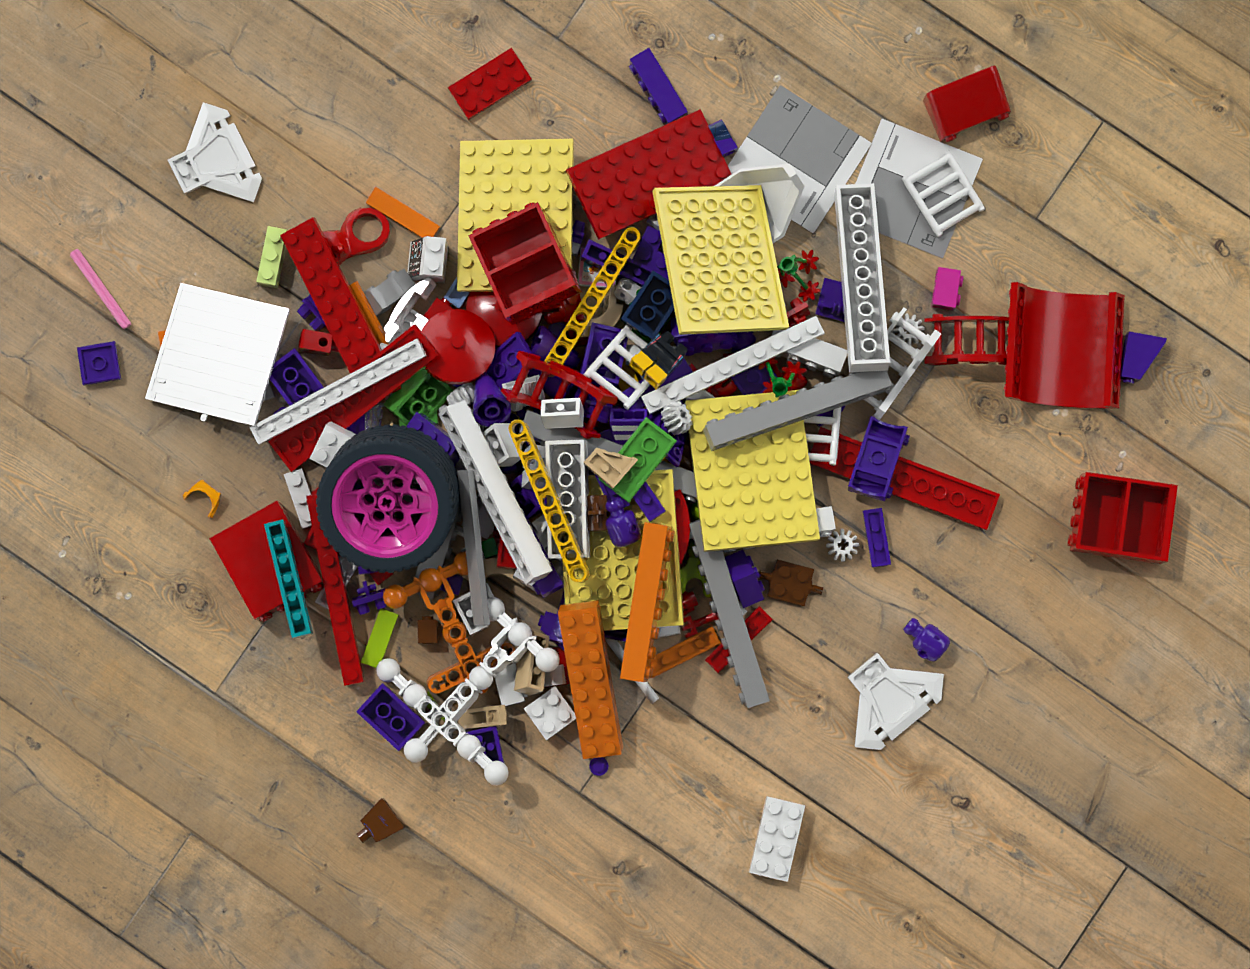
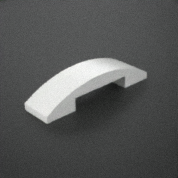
(421, 289)

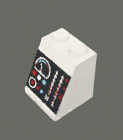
(428, 259)

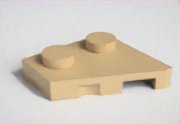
(609, 465)

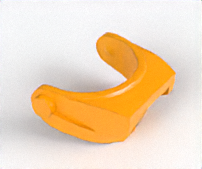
(211, 492)

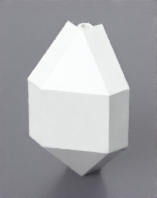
(780, 192)

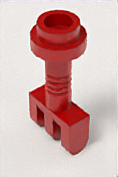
(692, 625)

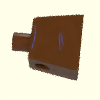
(379, 822)

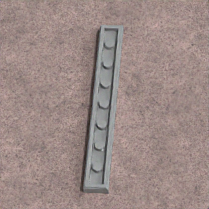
(473, 547)

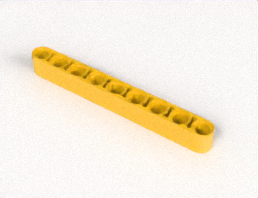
(594, 293)
(541, 494)

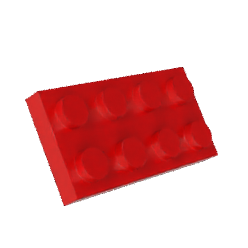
(489, 83)

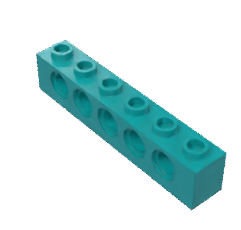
(288, 579)

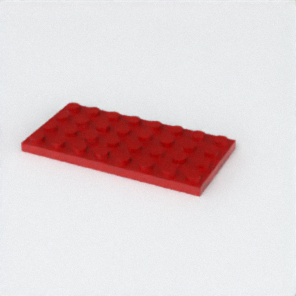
(620, 182)

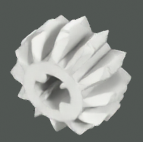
(908, 337)
(463, 392)
(676, 418)
(847, 550)

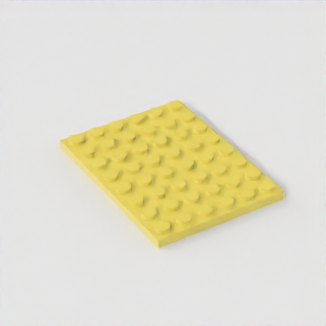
(503, 179)
(720, 259)
(754, 488)
(615, 568)

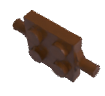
(790, 582)

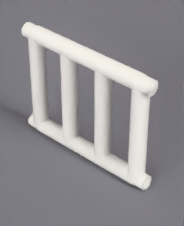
(957, 174)
(603, 359)
(833, 439)

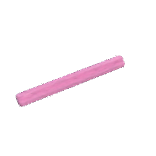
(100, 289)

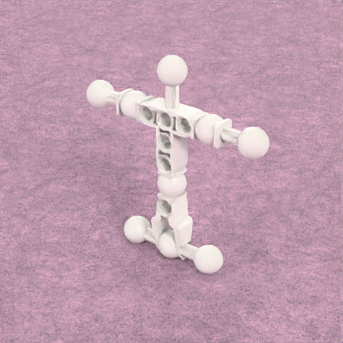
(479, 679)

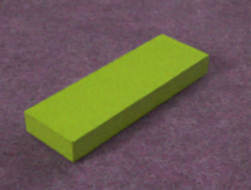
(379, 638)

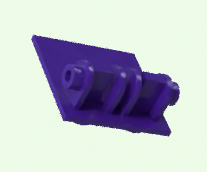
(831, 300)

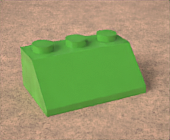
(405, 405)

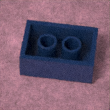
(650, 307)

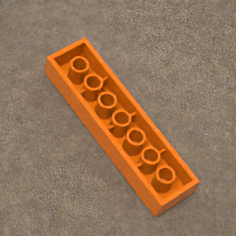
(646, 602)
(590, 679)

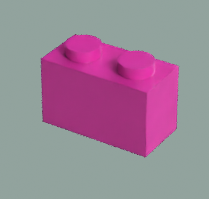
(946, 288)

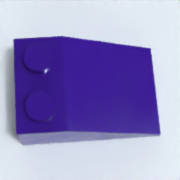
(598, 339)

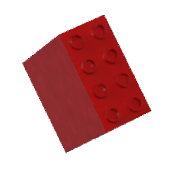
(524, 263)
(1123, 517)
(250, 563)

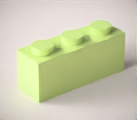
(272, 258)

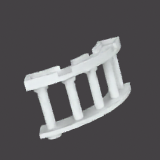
(905, 372)

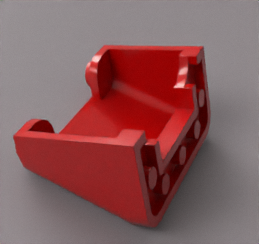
(967, 103)

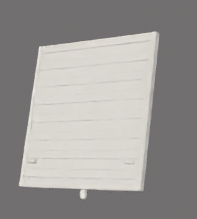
(217, 354)

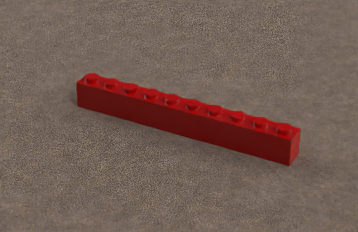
(337, 602)

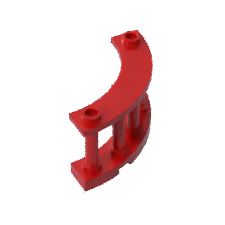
(979, 356)
(568, 377)
(683, 526)

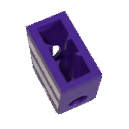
(625, 422)

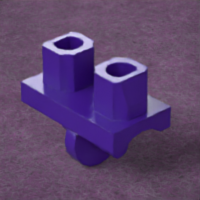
(361, 601)

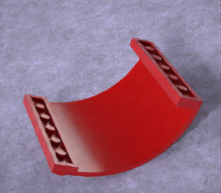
(1064, 348)

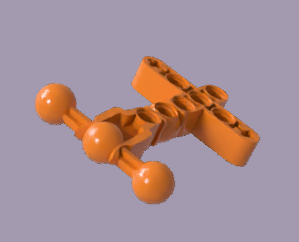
(430, 581)

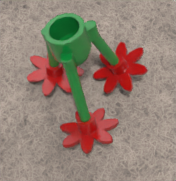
(789, 267)
(779, 385)

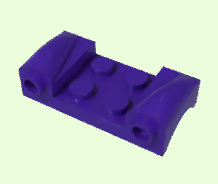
(878, 459)

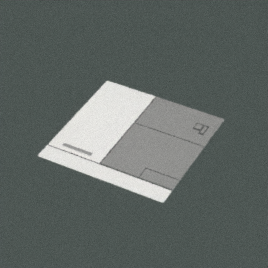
(812, 143)
(902, 153)

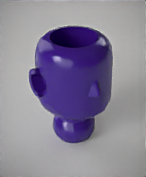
(621, 524)
(928, 640)

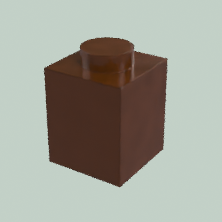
(427, 630)

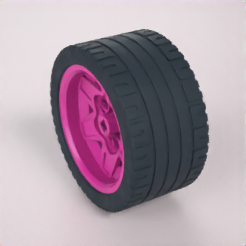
(364, 539)

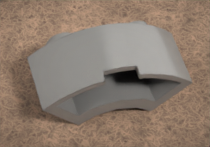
(389, 291)

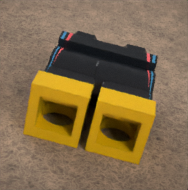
(661, 353)

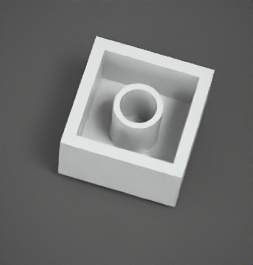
(550, 713)

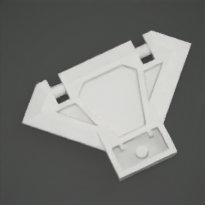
(216, 158)
(890, 700)

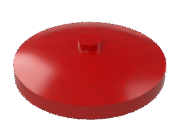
(487, 307)
(463, 346)

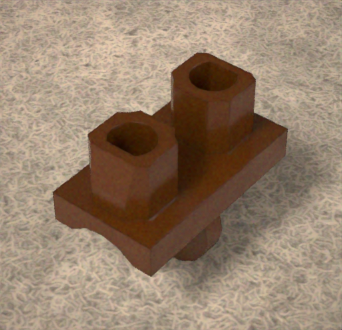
(597, 512)

